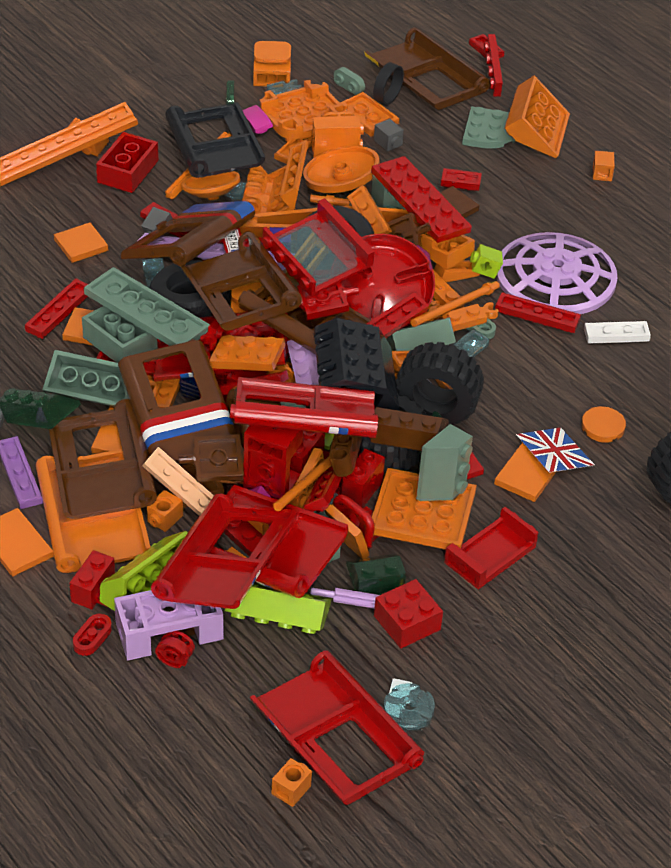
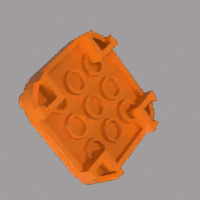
(294, 110)

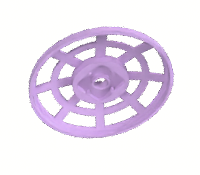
(567, 273)

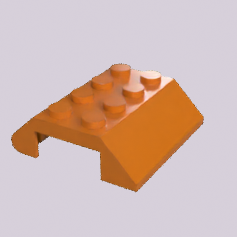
(278, 189)

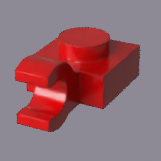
(213, 335)

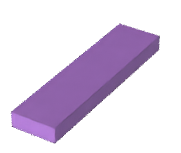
(19, 473)

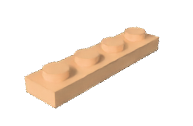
(178, 481)

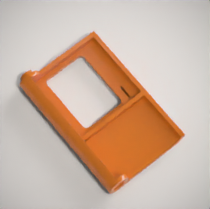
(72, 540)

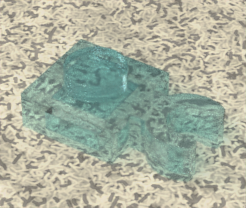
(281, 87)

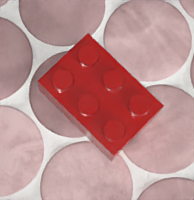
(127, 162)

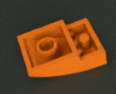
(448, 252)

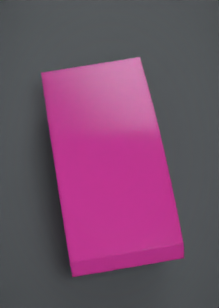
(257, 119)

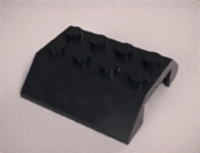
(356, 358)

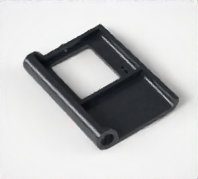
(217, 155)

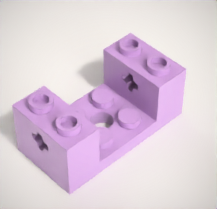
(143, 616)

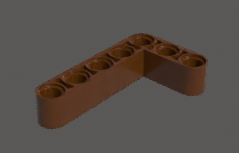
(344, 452)

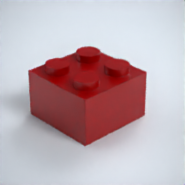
(408, 613)

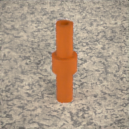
(331, 199)

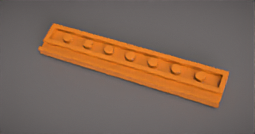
(66, 142)

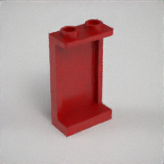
(492, 549)

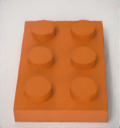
(247, 353)

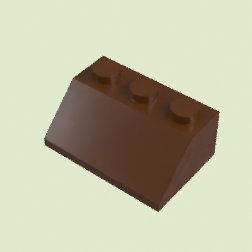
(406, 428)

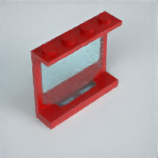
(320, 249)

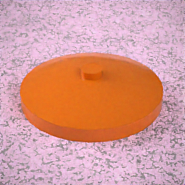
(340, 169)

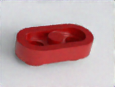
(90, 636)

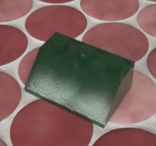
(35, 408)

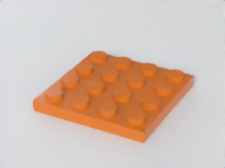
(421, 522)

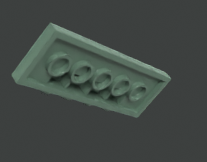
(145, 308)

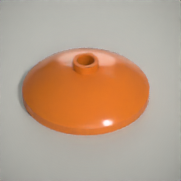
(211, 186)

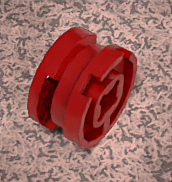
(173, 650)

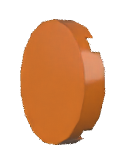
(603, 424)

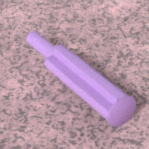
(347, 597)

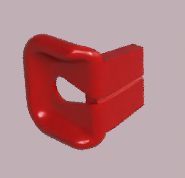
(358, 516)

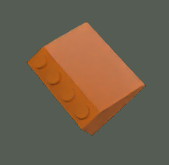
(537, 118)

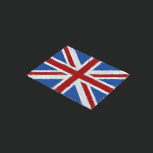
(555, 449)

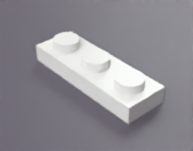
(617, 332)

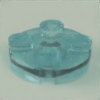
(410, 694)

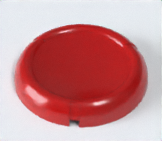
(395, 274)

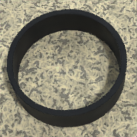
(381, 80)

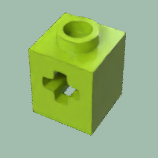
(486, 261)

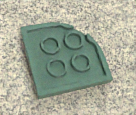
(486, 128)

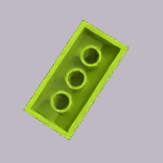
(140, 572)
(271, 605)

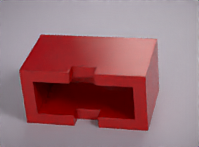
(89, 578)

